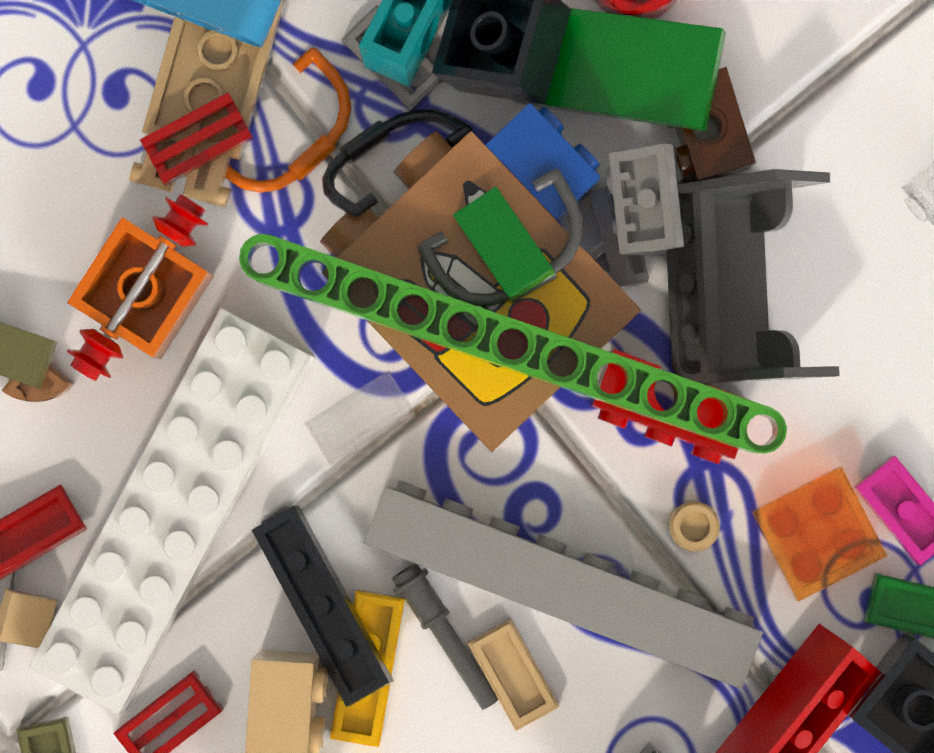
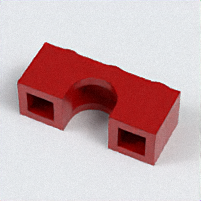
(708, 413)

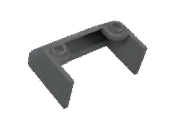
(721, 280)

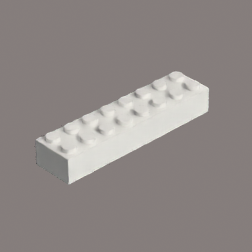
(171, 512)

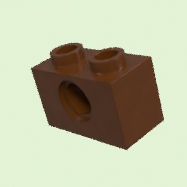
(728, 151)

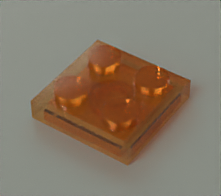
(818, 533)

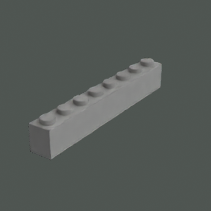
(564, 586)

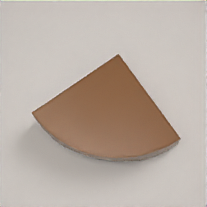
(53, 386)

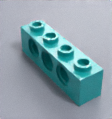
(402, 36)

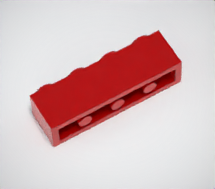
(805, 699)

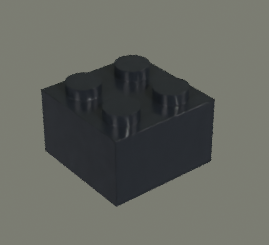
(502, 47)
(901, 700)

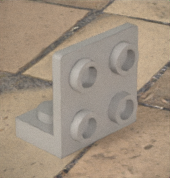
(645, 200)

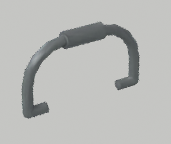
(575, 238)

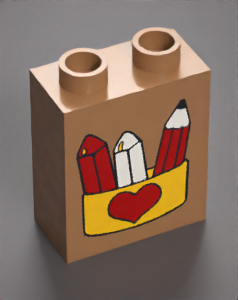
(577, 305)

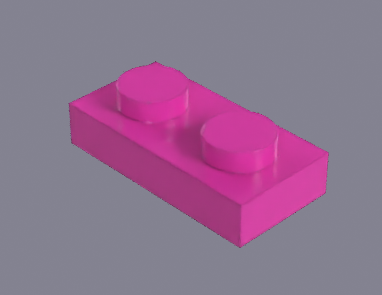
(901, 507)

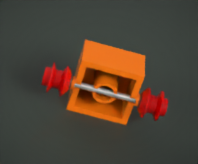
(139, 289)

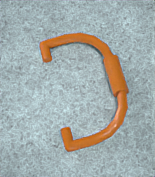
(320, 148)

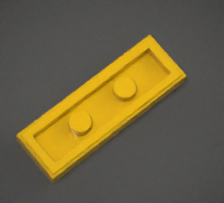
(365, 719)

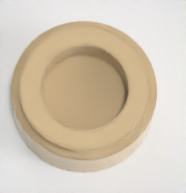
(694, 526)

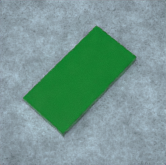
(637, 69)

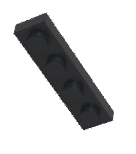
(322, 605)

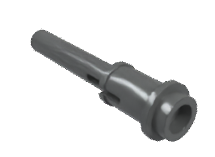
(432, 614)

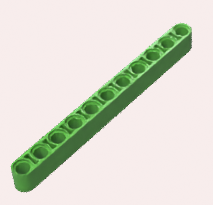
(589, 359)

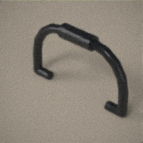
(371, 138)

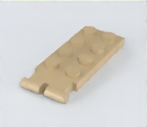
(192, 73)

